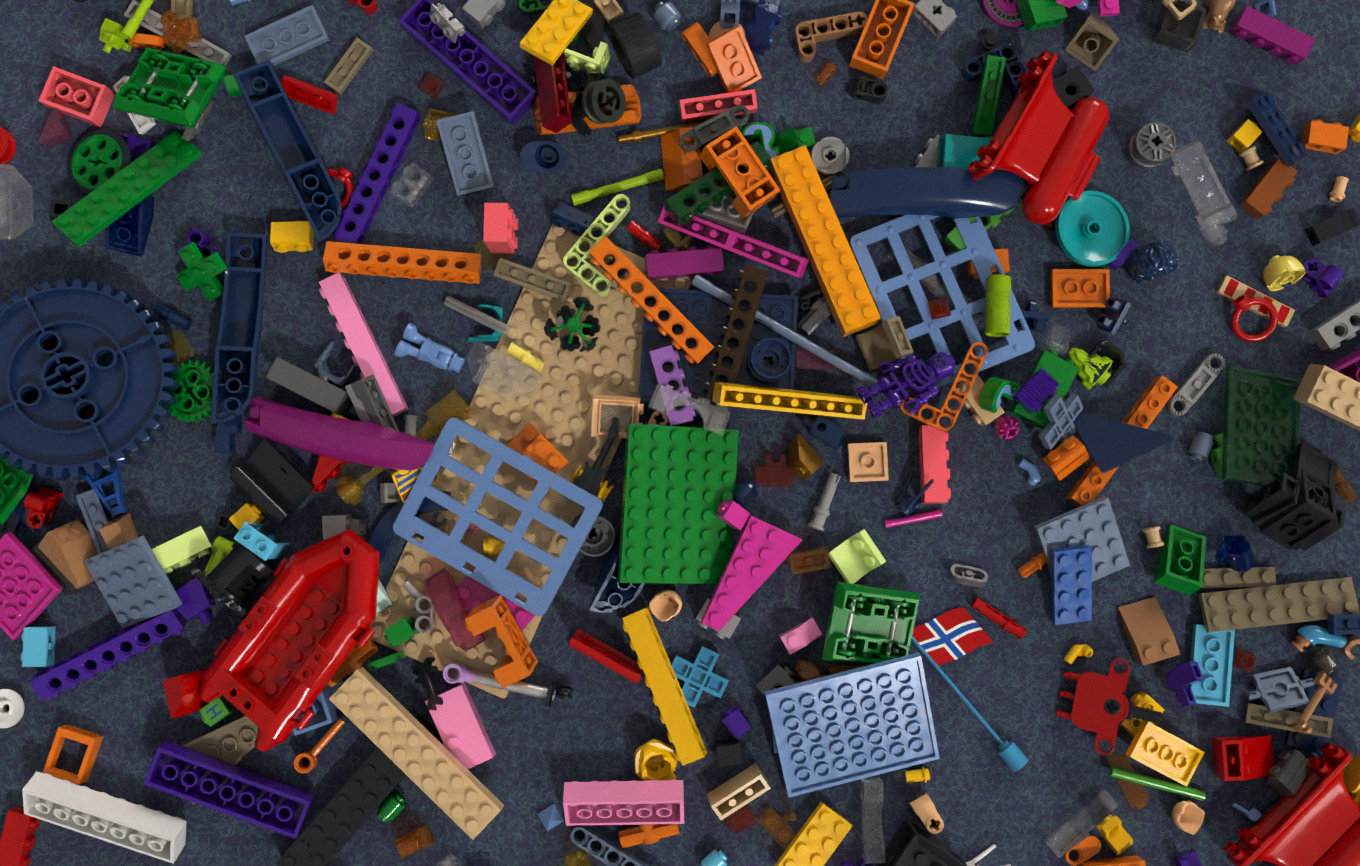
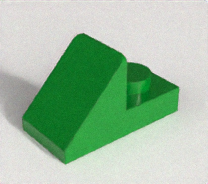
(794, 139)

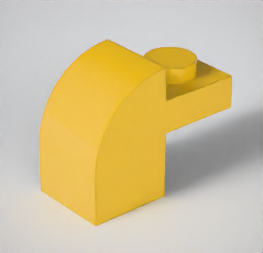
(1115, 834)

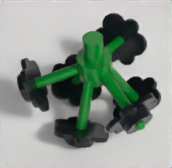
(569, 320)

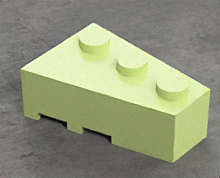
(182, 549)

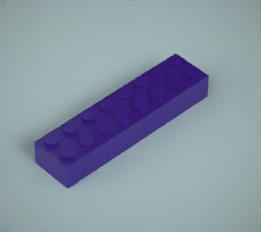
(471, 64)
(229, 789)

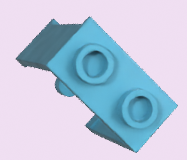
(260, 544)

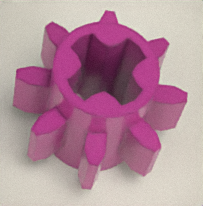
(1007, 427)

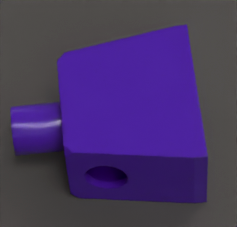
(195, 601)

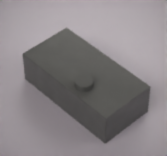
(310, 386)

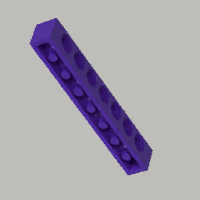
(395, 153)
(44, 681)

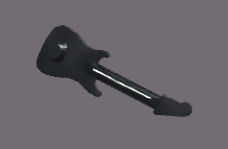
(591, 476)

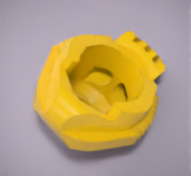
(655, 761)

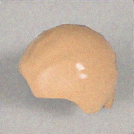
(665, 604)
(1187, 816)

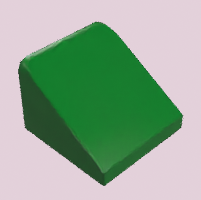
(231, 86)

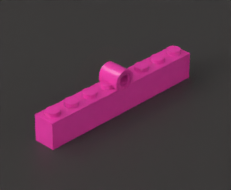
(740, 244)

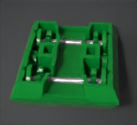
(170, 87)
(869, 623)

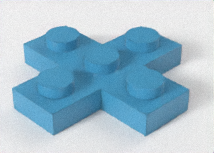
(699, 676)

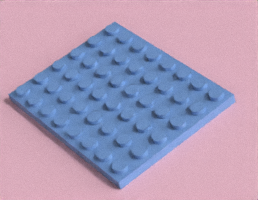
(853, 724)

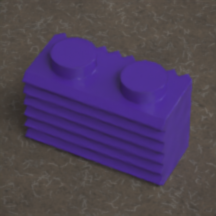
(1035, 391)

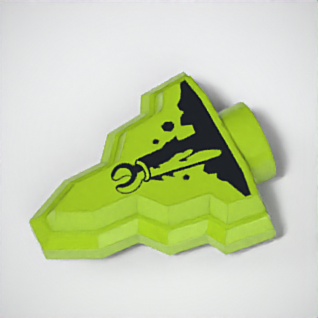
(1091, 369)

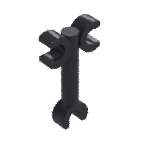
(425, 676)

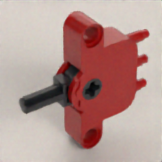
(1090, 704)

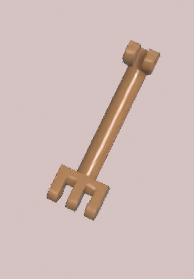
(1325, 685)

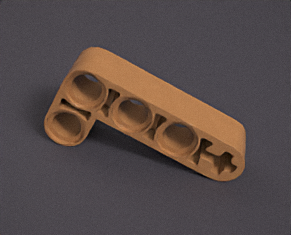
(832, 32)

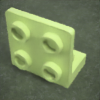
(581, 62)
(856, 557)

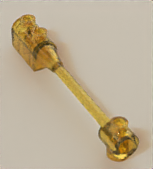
(449, 407)

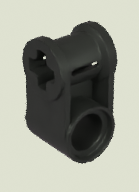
(867, 90)

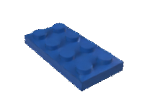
(1071, 584)

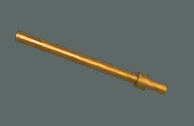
(637, 136)

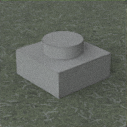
(389, 493)

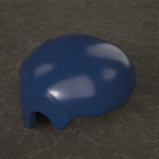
(745, 493)

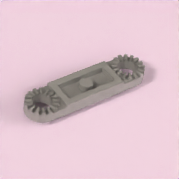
(1196, 384)

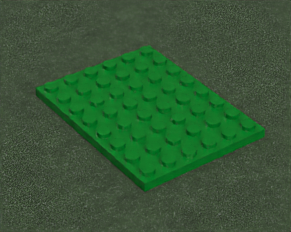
(671, 502)

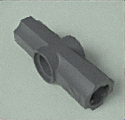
(817, 314)

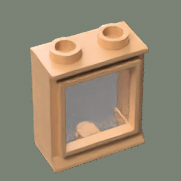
(606, 407)

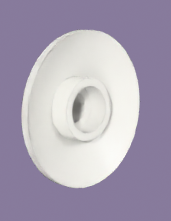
(16, 706)

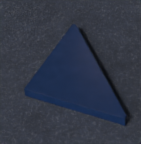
(1116, 442)

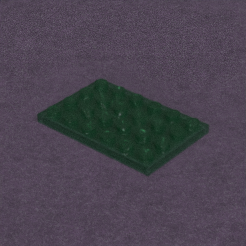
(1259, 425)

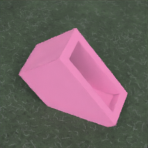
(800, 635)

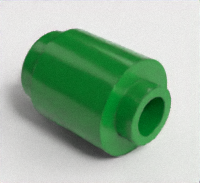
(391, 807)

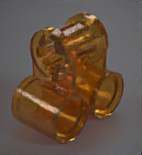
(183, 30)
(414, 841)

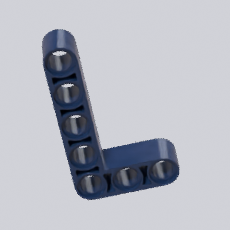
(1012, 63)

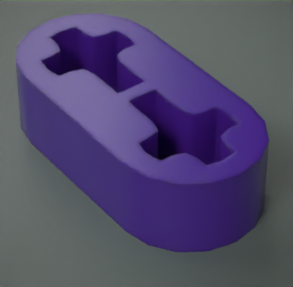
(1124, 254)

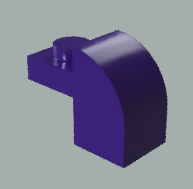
(1180, 680)

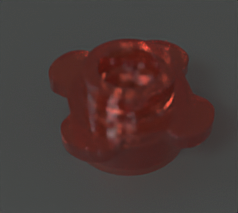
(1248, 665)

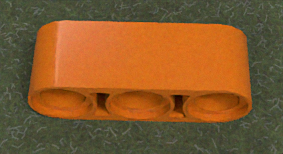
(696, 40)

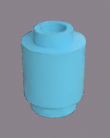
(715, 858)

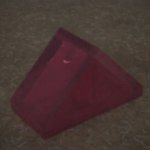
(56, 130)

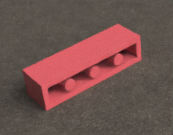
(710, 106)
(933, 464)

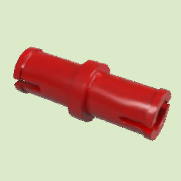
(644, 236)

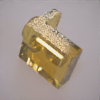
(674, 237)

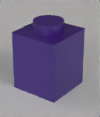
(735, 722)

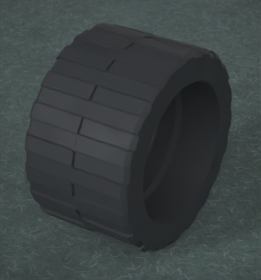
(635, 45)

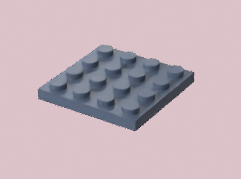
(1086, 525)
(133, 582)

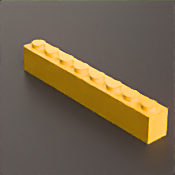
(788, 400)
(664, 686)

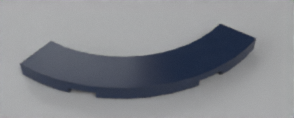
(384, 530)

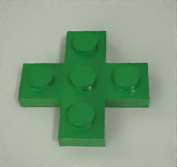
(201, 271)

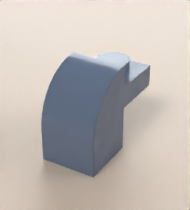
(729, 13)

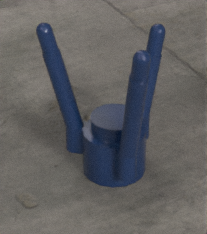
(907, 504)

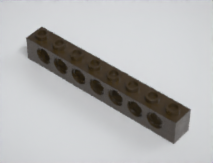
(758, 278)

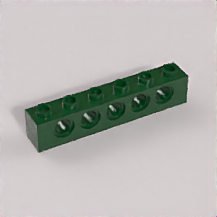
(681, 213)

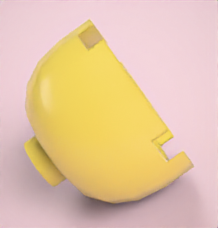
(1283, 269)

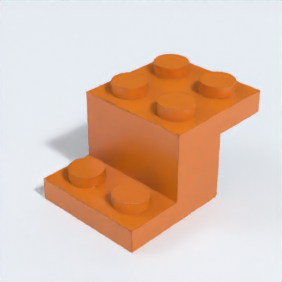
(539, 448)

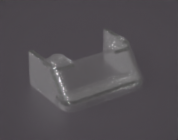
(1202, 185)

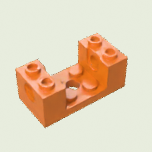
(751, 188)
(520, 658)

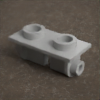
(440, 15)

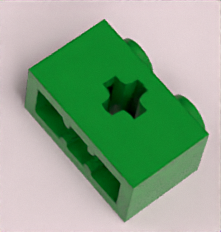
(401, 631)

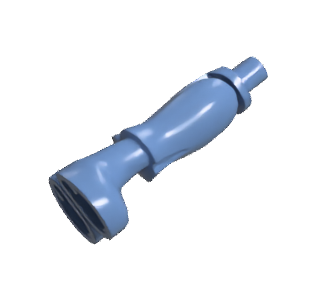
(430, 351)

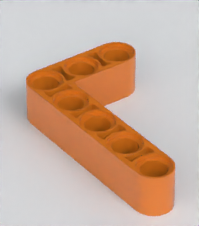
(960, 397)

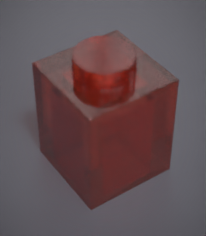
(740, 819)

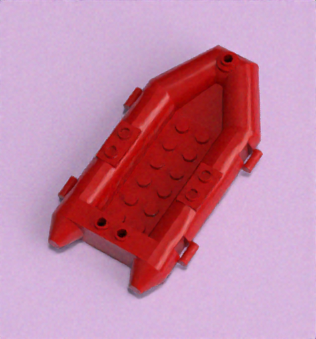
(297, 636)

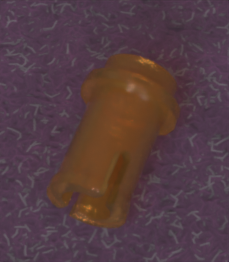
(827, 72)

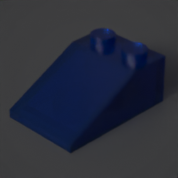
(132, 229)

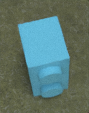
(38, 646)

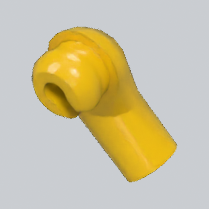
(1078, 651)

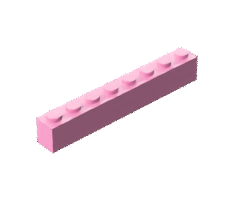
(360, 339)

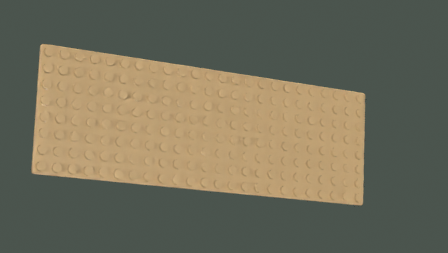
(560, 412)

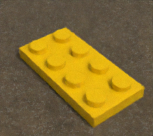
(556, 29)
(1164, 753)
(816, 839)

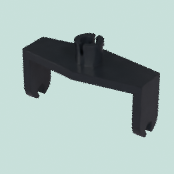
(577, 112)

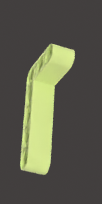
(587, 238)

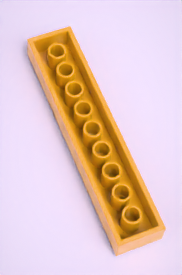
(824, 241)

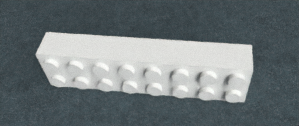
(104, 817)

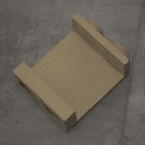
(884, 343)

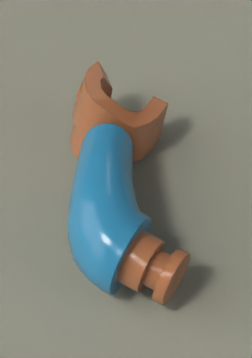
(1318, 635)

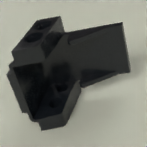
(1299, 505)

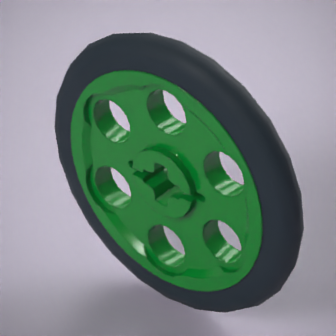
(93, 140)

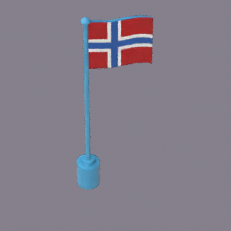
(950, 638)

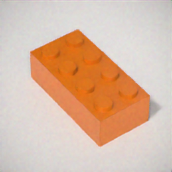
(881, 36)

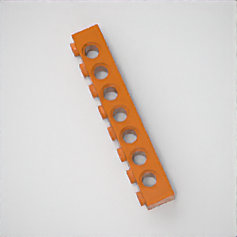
(606, 248)
(402, 262)
(1140, 415)

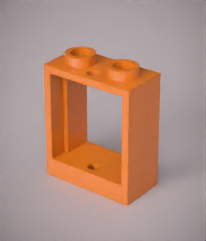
(91, 739)

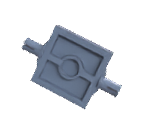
(1280, 689)

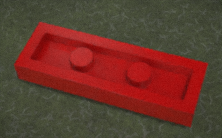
(310, 94)

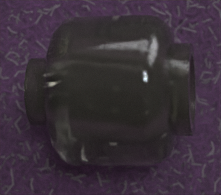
(1322, 658)

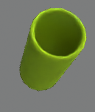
(998, 309)

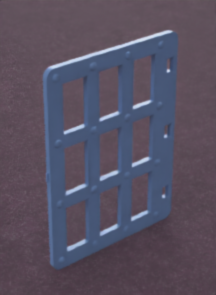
(983, 257)
(456, 554)

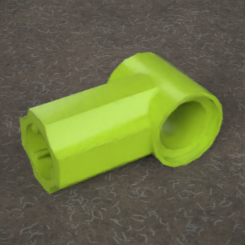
(220, 549)

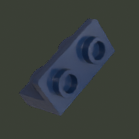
(571, 219)

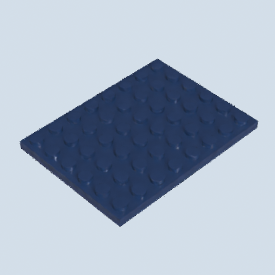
(709, 317)

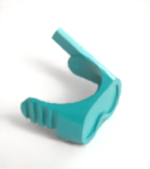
(494, 337)

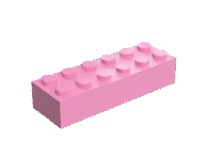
(623, 802)

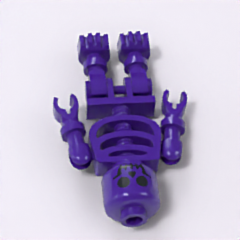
(936, 368)

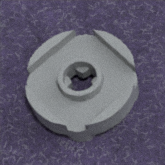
(838, 149)

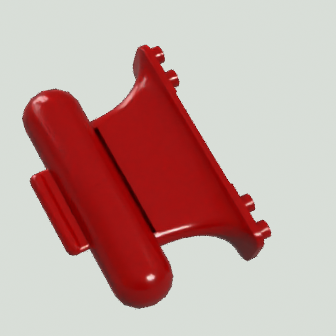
(1045, 143)
(1310, 828)

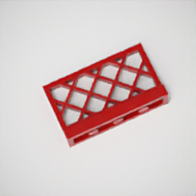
(606, 655)

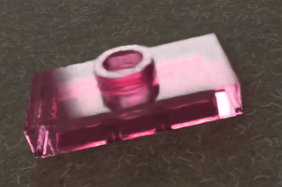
(808, 361)

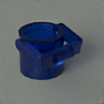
(1237, 552)

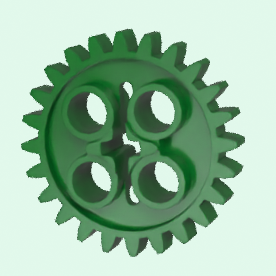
(204, 382)

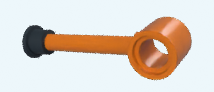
(312, 755)

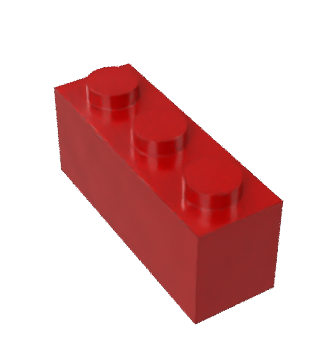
(17, 838)

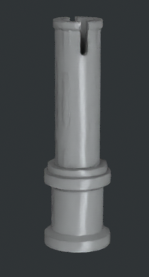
(821, 511)

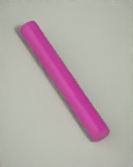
(913, 518)

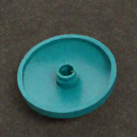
(1092, 229)

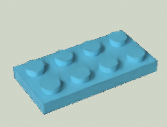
(1215, 657)

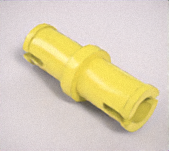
(525, 357)

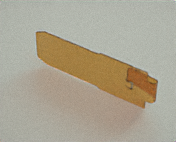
(1134, 792)

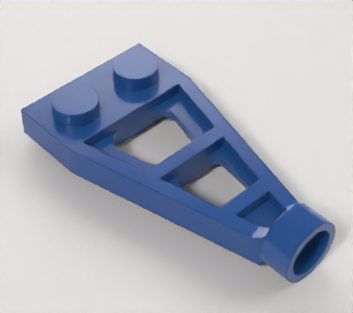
(111, 500)

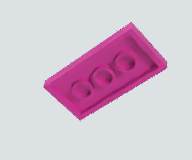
(475, 593)

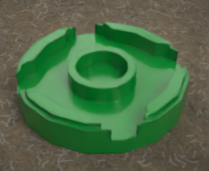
(385, 660)

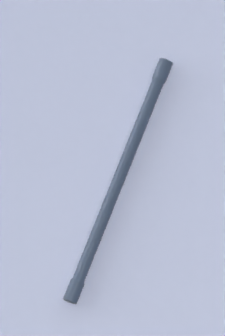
(863, 377)

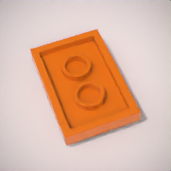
(733, 60)
(1079, 288)

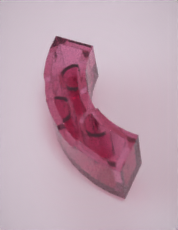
(445, 598)

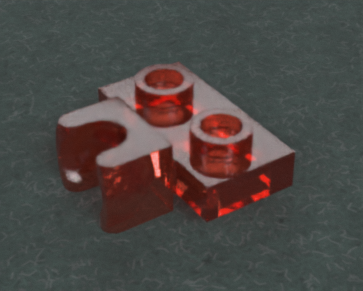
(774, 473)

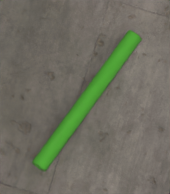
(1157, 783)

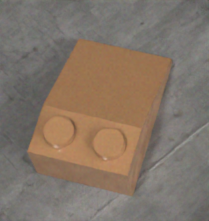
(68, 549)
(1148, 632)

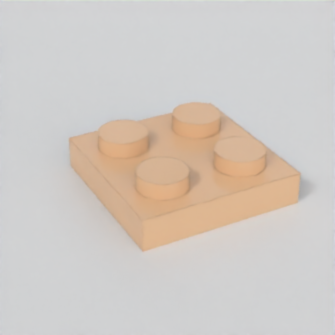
(867, 462)

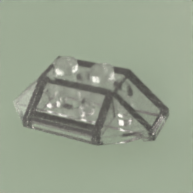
(15, 203)
(500, 372)

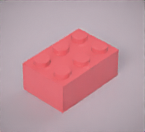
(77, 96)
(500, 228)

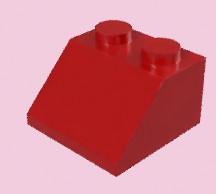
(183, 693)

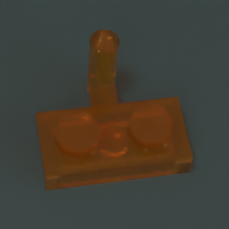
(778, 826)

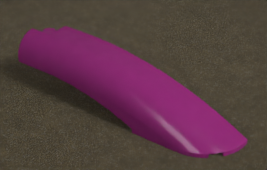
(337, 437)

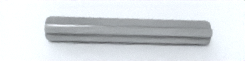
(477, 315)

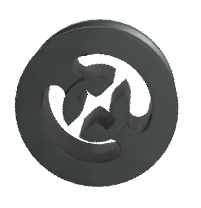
(597, 93)

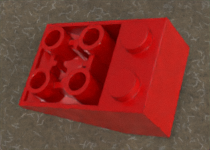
(1242, 757)

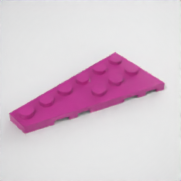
(753, 560)

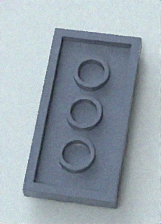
(287, 37)
(465, 153)

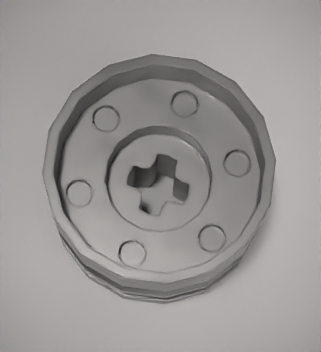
(1150, 146)

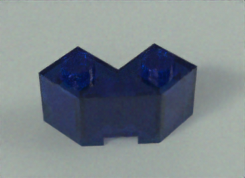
(761, 27)

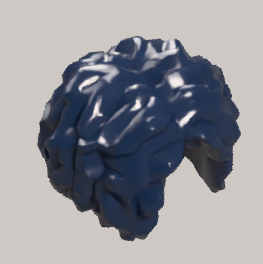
(1152, 261)

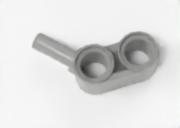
(429, 614)

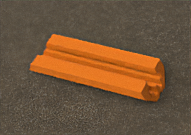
(630, 116)

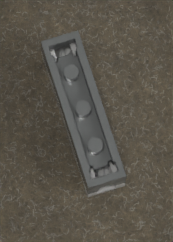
(370, 402)

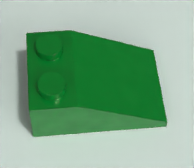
(1181, 561)

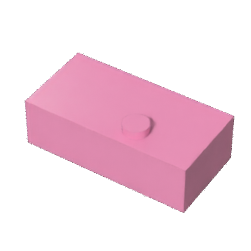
(462, 727)

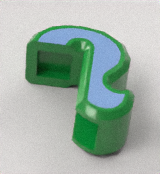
(764, 133)
(993, 391)

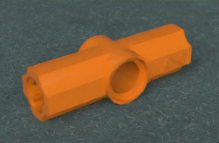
(354, 661)
(646, 834)

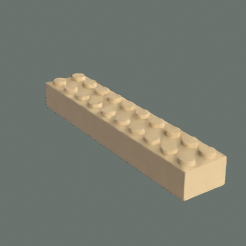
(417, 752)

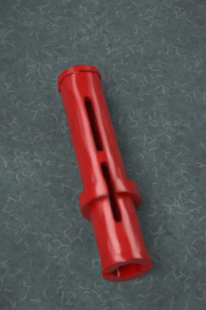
(1006, 623)

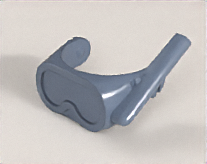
(321, 366)

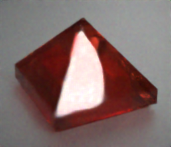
(939, 308)

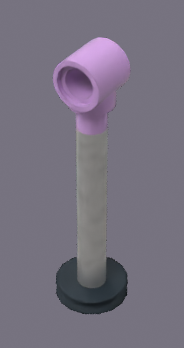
(488, 680)

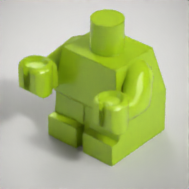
(111, 36)

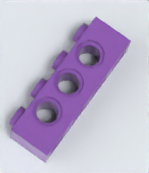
(659, 358)

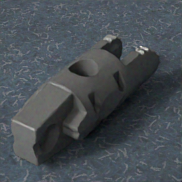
(189, 133)

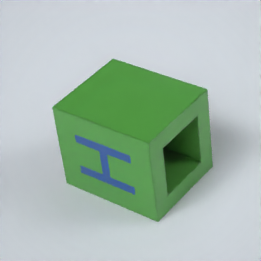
(216, 711)

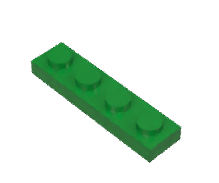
(988, 95)

